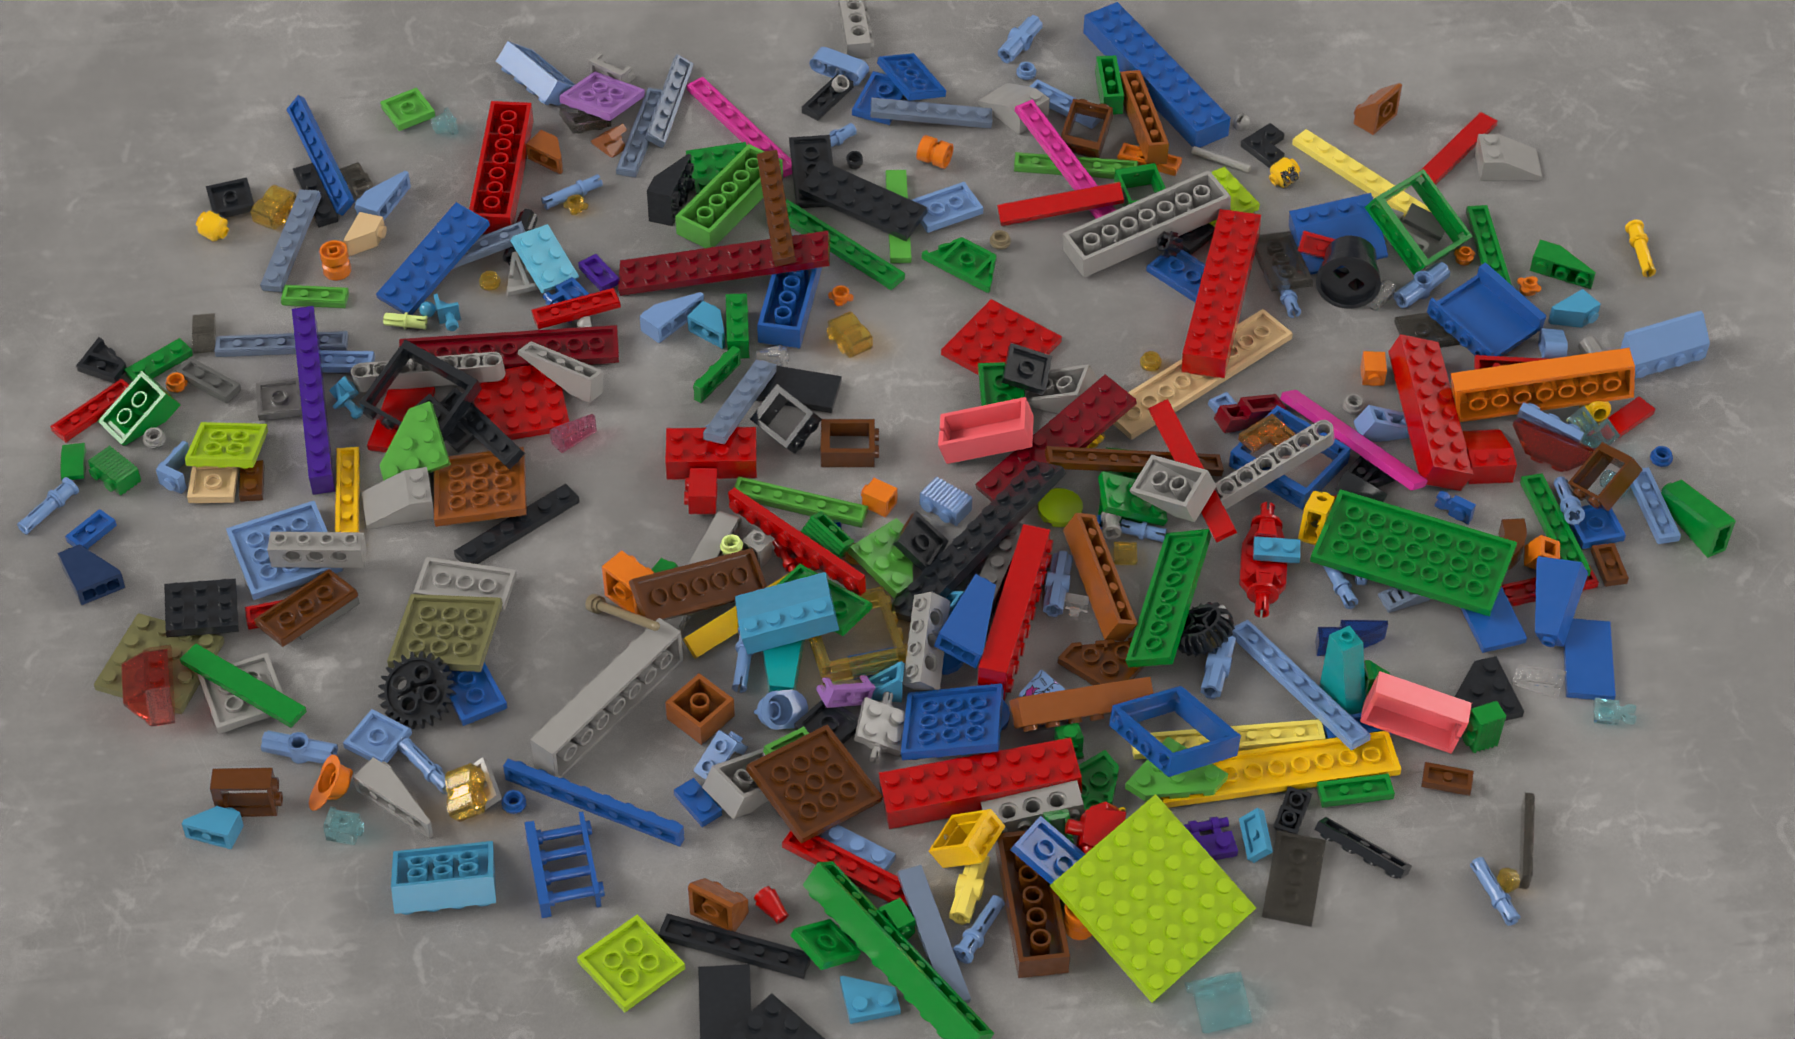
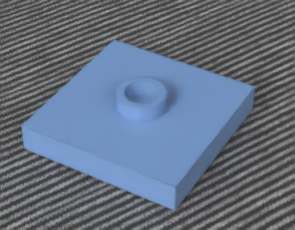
(377, 737)

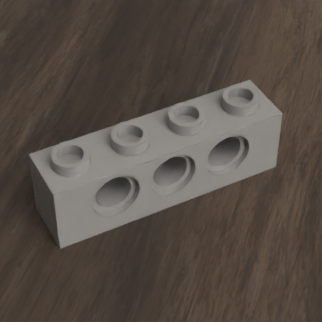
(855, 28)
(317, 549)
(924, 660)
(1040, 800)

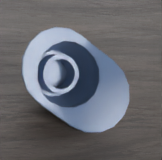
(781, 709)

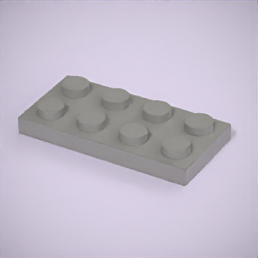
(464, 579)

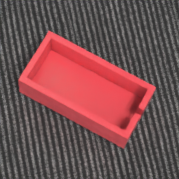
(986, 430)
(1415, 712)

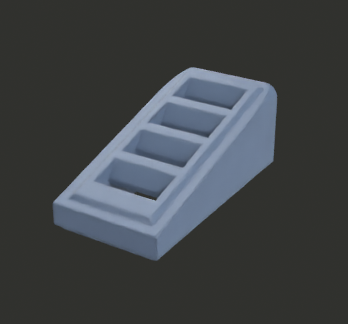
(1407, 601)

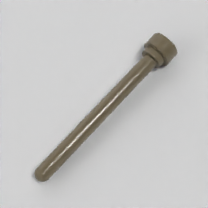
(597, 605)

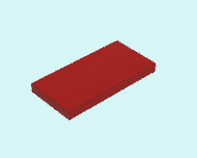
(396, 405)

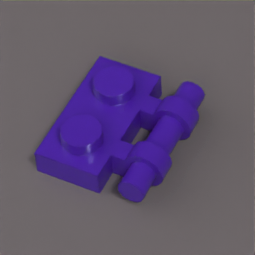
(1219, 843)

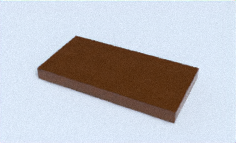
(306, 607)

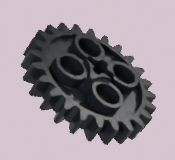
(410, 671)

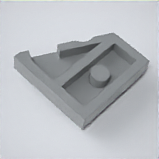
(519, 277)

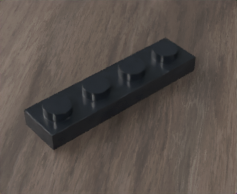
(309, 180)
(1356, 844)

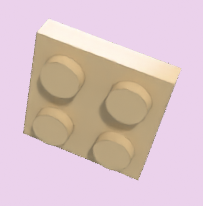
(212, 484)

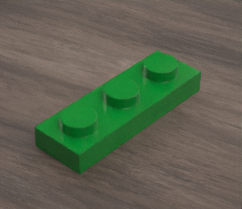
(160, 360)
(716, 374)
(1355, 790)

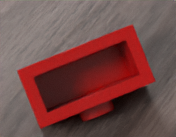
(701, 491)

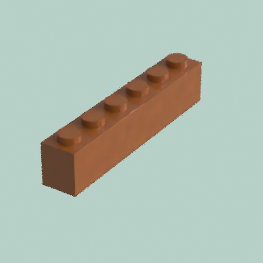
(1144, 118)
(1100, 577)
(1075, 703)

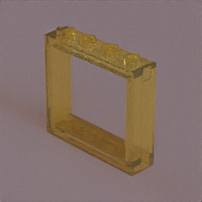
(867, 663)

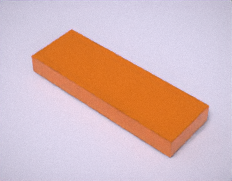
(1134, 153)

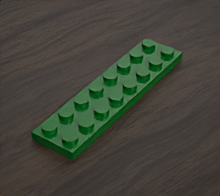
(1168, 598)

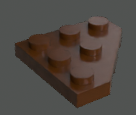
(1099, 662)

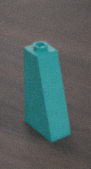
(783, 666)
(1344, 670)

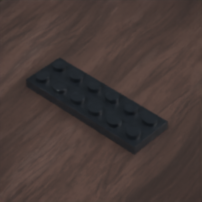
(863, 200)

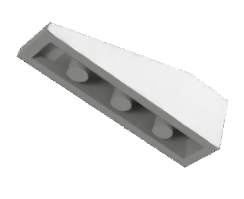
(570, 374)
(385, 789)

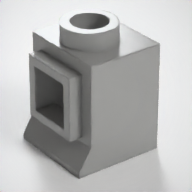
(761, 544)

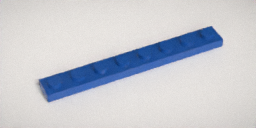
(320, 155)
(594, 802)

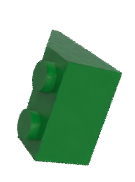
(138, 408)

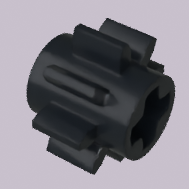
(1169, 244)

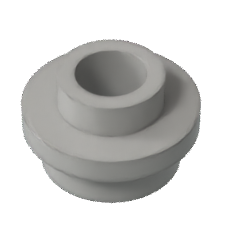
(1353, 404)
(154, 438)

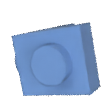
(168, 469)
(719, 751)

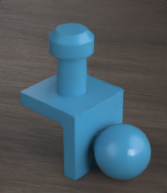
(446, 312)
(344, 392)

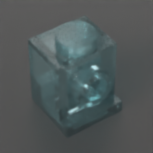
(343, 826)

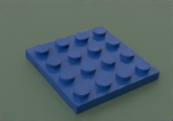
(952, 722)

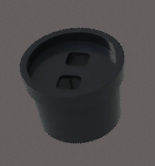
(1358, 285)

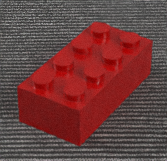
(689, 450)

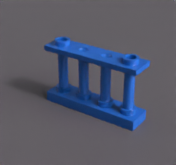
(544, 878)

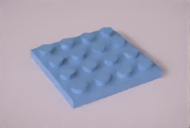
(251, 544)

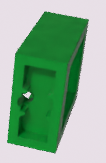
(1147, 175)

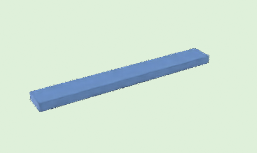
(1300, 685)

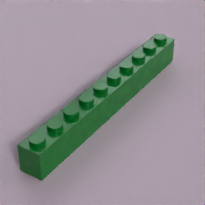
(894, 954)

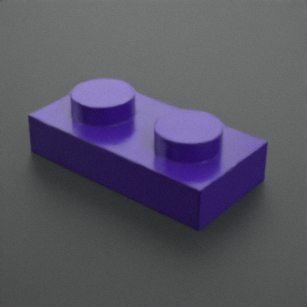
(598, 272)

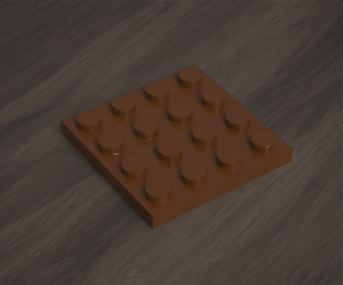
(814, 783)

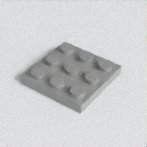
(229, 710)

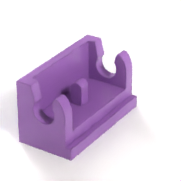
(845, 694)

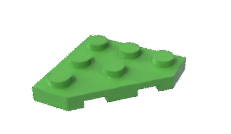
(416, 444)
(883, 559)
(1150, 780)

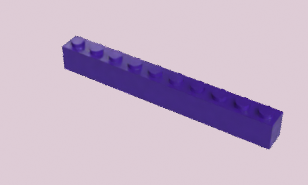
(313, 401)

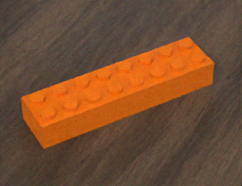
(1545, 383)

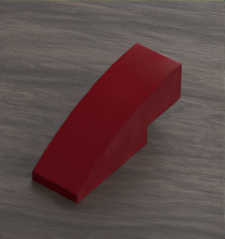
(1246, 413)

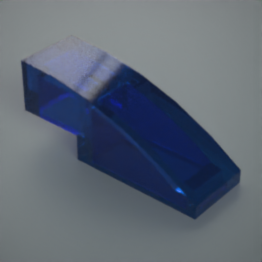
(1367, 630)

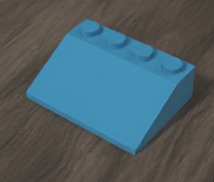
(786, 613)
(443, 877)

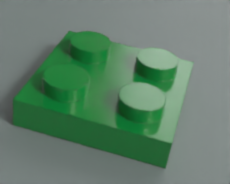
(825, 944)

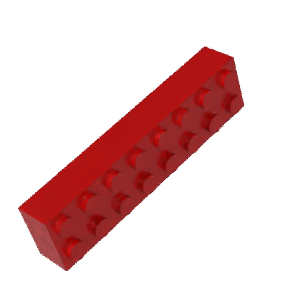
(502, 163)
(1430, 412)
(1016, 608)
(961, 784)

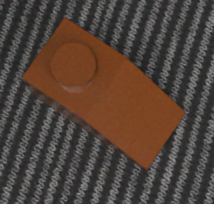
(545, 151)

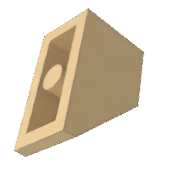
(365, 233)

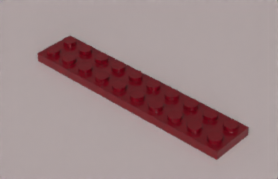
(719, 264)
(583, 344)

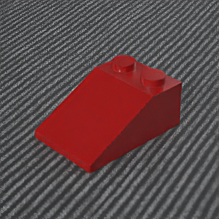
(1490, 457)

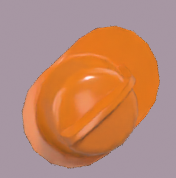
(331, 784)

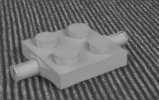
(880, 727)

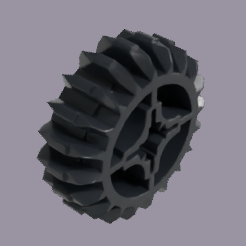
(1206, 629)

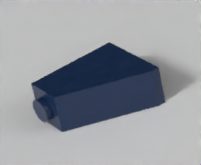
(89, 574)

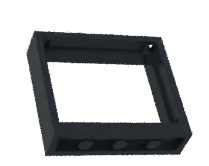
(393, 368)

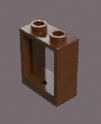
(1083, 146)
(849, 456)
(1592, 470)
(246, 779)

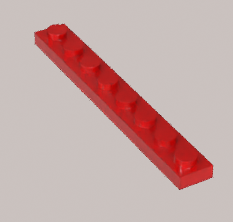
(797, 542)

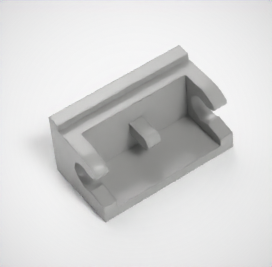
(604, 68)

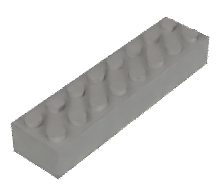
(1143, 222)
(606, 700)

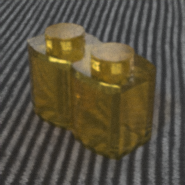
(273, 207)
(849, 334)
(465, 792)

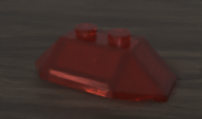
(1550, 447)
(150, 686)

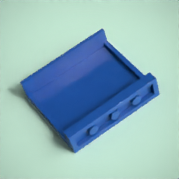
(1487, 314)

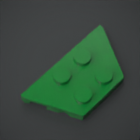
(965, 262)

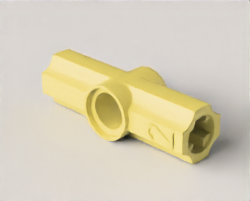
(968, 891)

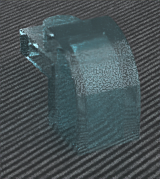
(1594, 432)

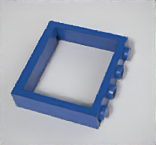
(1285, 486)
(1223, 739)

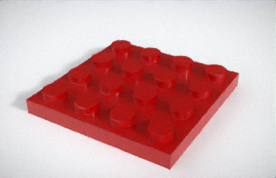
(990, 334)
(523, 403)

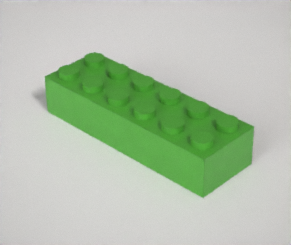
(723, 201)

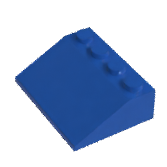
(1337, 220)

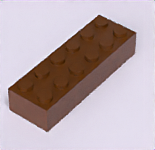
(1032, 914)

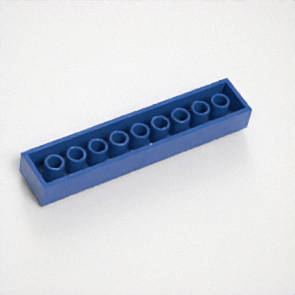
(1169, 85)

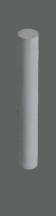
(1221, 159)

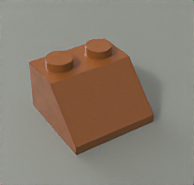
(1378, 109)
(717, 904)

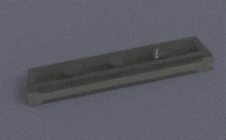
(1526, 840)

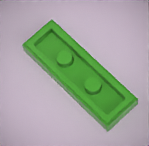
(315, 296)

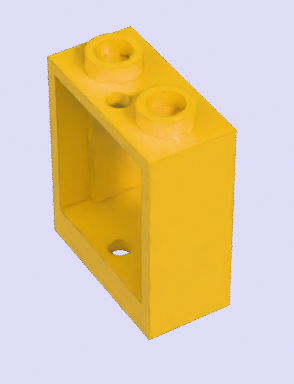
(967, 838)

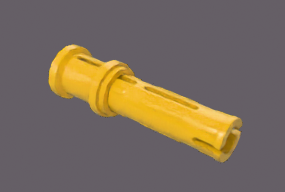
(1639, 241)

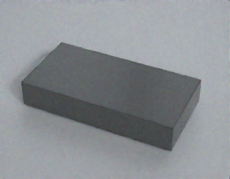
(1423, 221)

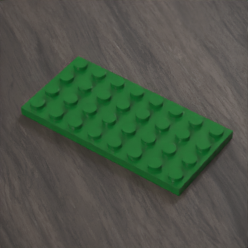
(1414, 552)

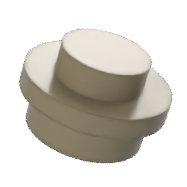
(1000, 240)

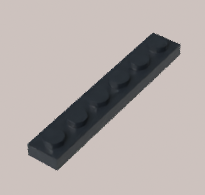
(486, 431)
(517, 527)
(734, 946)

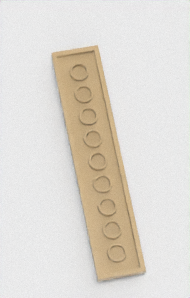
(1253, 340)

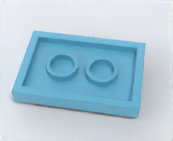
(544, 257)

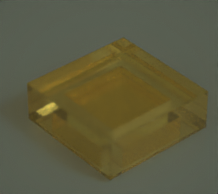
(1125, 553)

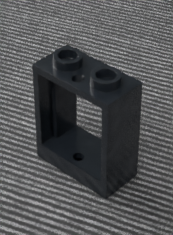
(770, 408)

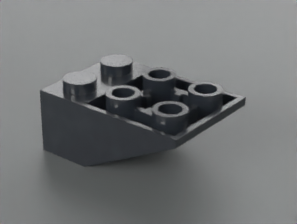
(670, 191)

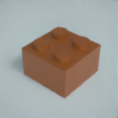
(700, 708)

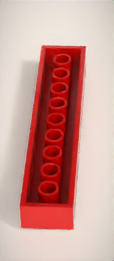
(1221, 294)

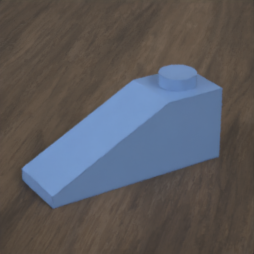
(384, 196)
(668, 316)
(1381, 424)

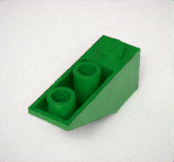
(1560, 264)

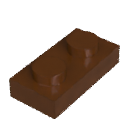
(252, 482)
(1609, 564)
(1447, 778)

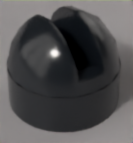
(856, 158)

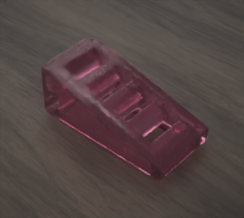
(573, 432)

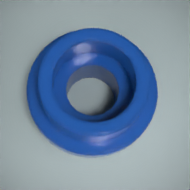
(1661, 456)
(513, 796)

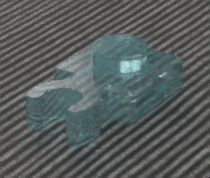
(1609, 712)

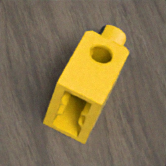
(1317, 509)

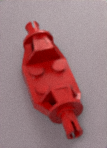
(1262, 579)

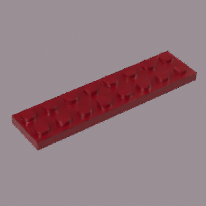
(1072, 427)

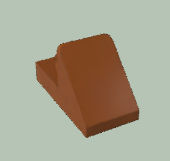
(611, 141)

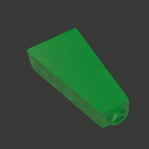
(1699, 517)

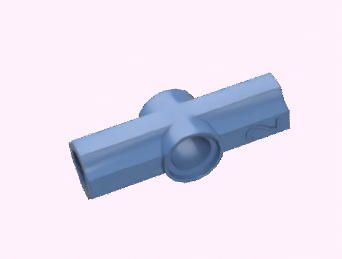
(1020, 39)
(1422, 285)
(1057, 583)
(1217, 669)
(297, 747)

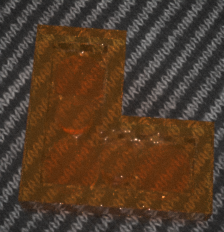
(1264, 432)

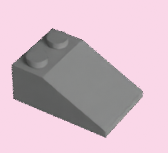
(1007, 97)
(1505, 159)
(1062, 388)
(1174, 487)
(399, 499)
(734, 787)

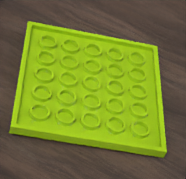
(1153, 897)

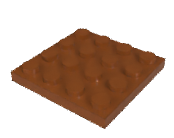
(478, 489)

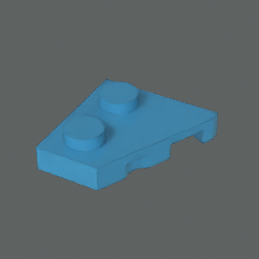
(868, 999)

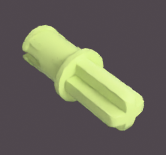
(405, 320)

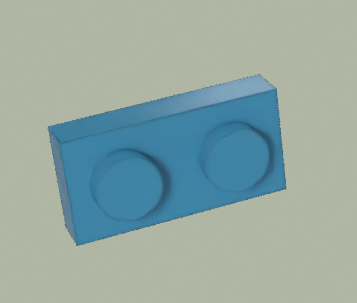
(1276, 549)
(1255, 835)

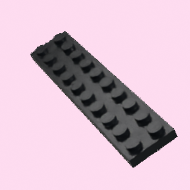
(981, 535)

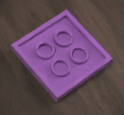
(602, 96)

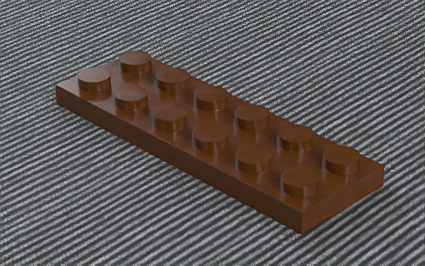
(697, 585)

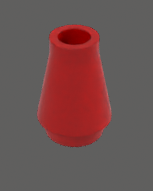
(770, 903)

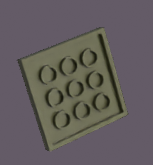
(449, 628)
(151, 632)

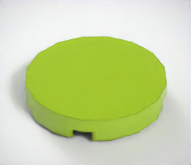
(1059, 506)

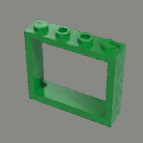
(1398, 234)

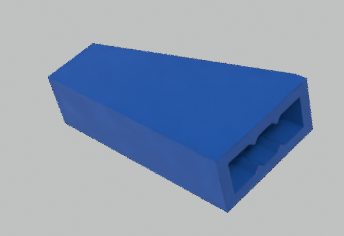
(1557, 597)
(967, 625)

